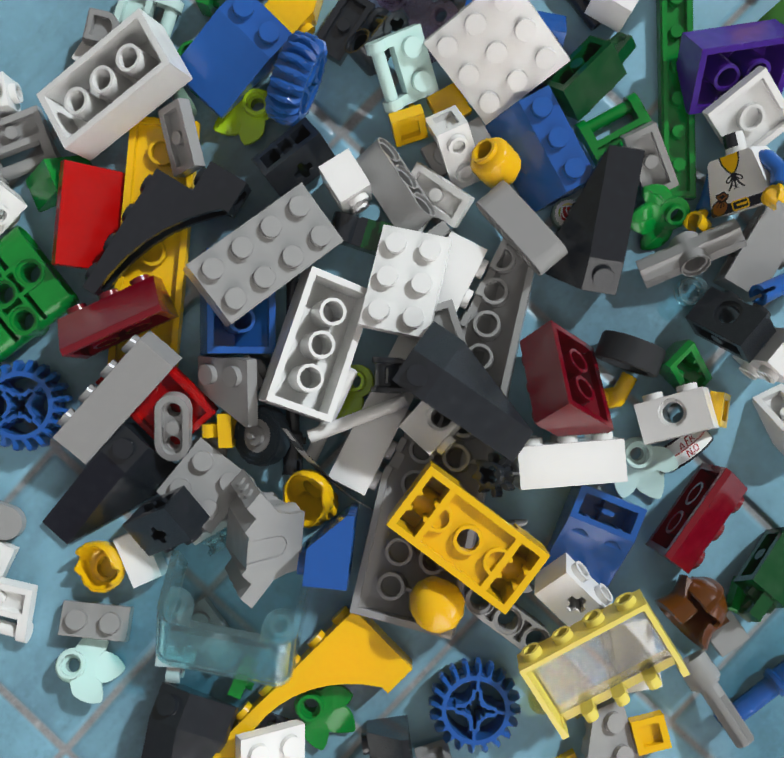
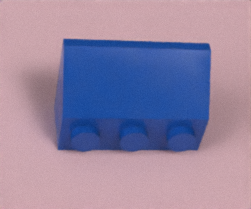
(548, 149)
(247, 336)
(329, 554)

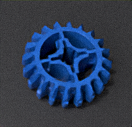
(296, 78)
(14, 397)
(489, 707)

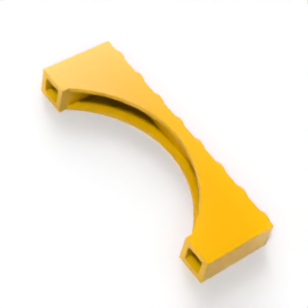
(347, 653)

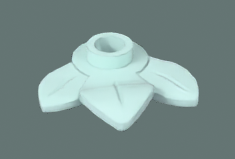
(646, 471)
(95, 668)

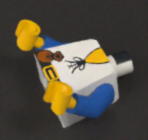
(738, 182)

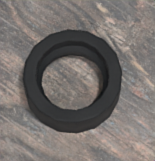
(630, 353)

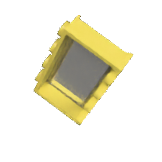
(598, 660)

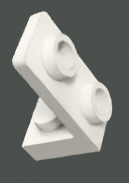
(455, 144)

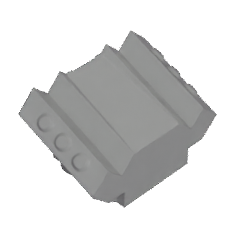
(261, 538)

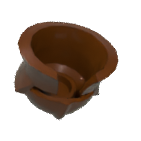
(696, 608)

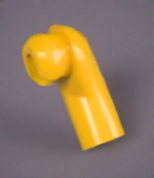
(617, 395)

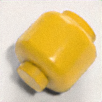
(495, 161)

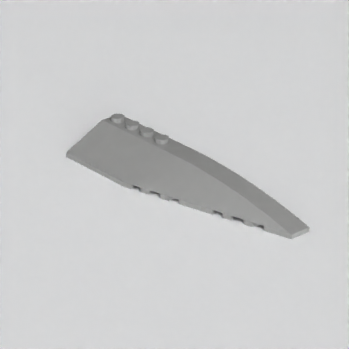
(389, 562)

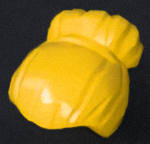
(312, 495)

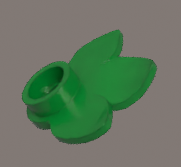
(653, 216)
(328, 716)

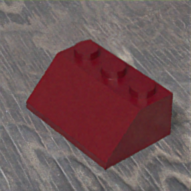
(115, 317)
(564, 383)
(698, 516)

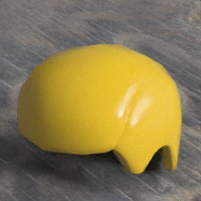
(99, 566)
(436, 604)

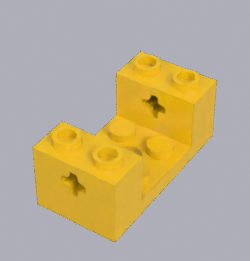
(435, 514)

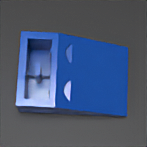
(596, 531)

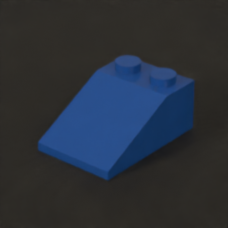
(233, 53)

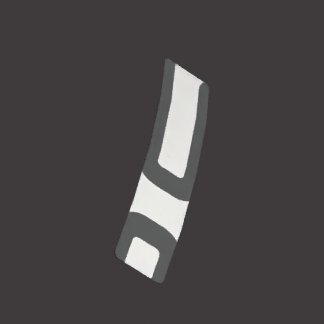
(300, 449)

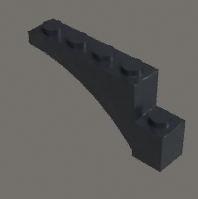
(162, 211)

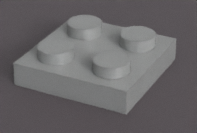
(208, 479)

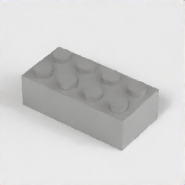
(262, 254)

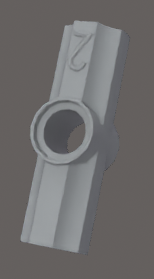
(691, 253)

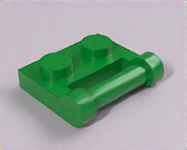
(585, 130)

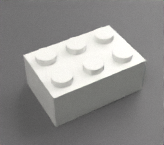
(570, 461)

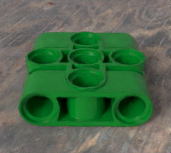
(44, 299)

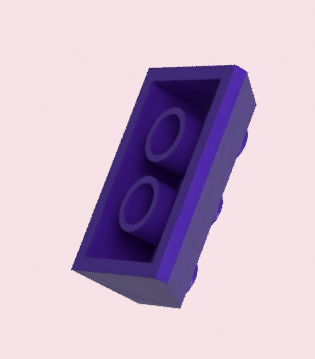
(720, 57)

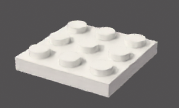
(496, 53)

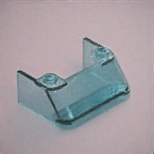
(223, 650)

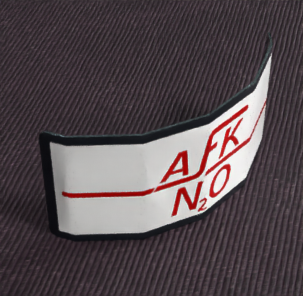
(689, 446)

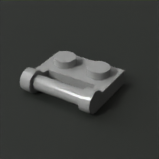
(22, 132)

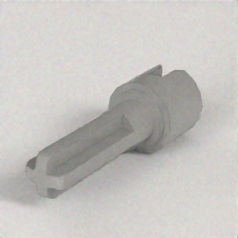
(704, 680)

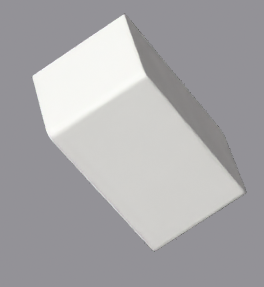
(137, 563)

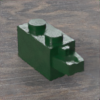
(590, 73)
(763, 577)

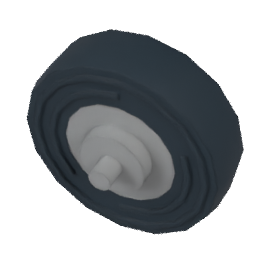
(265, 442)

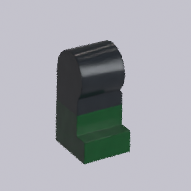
(358, 232)

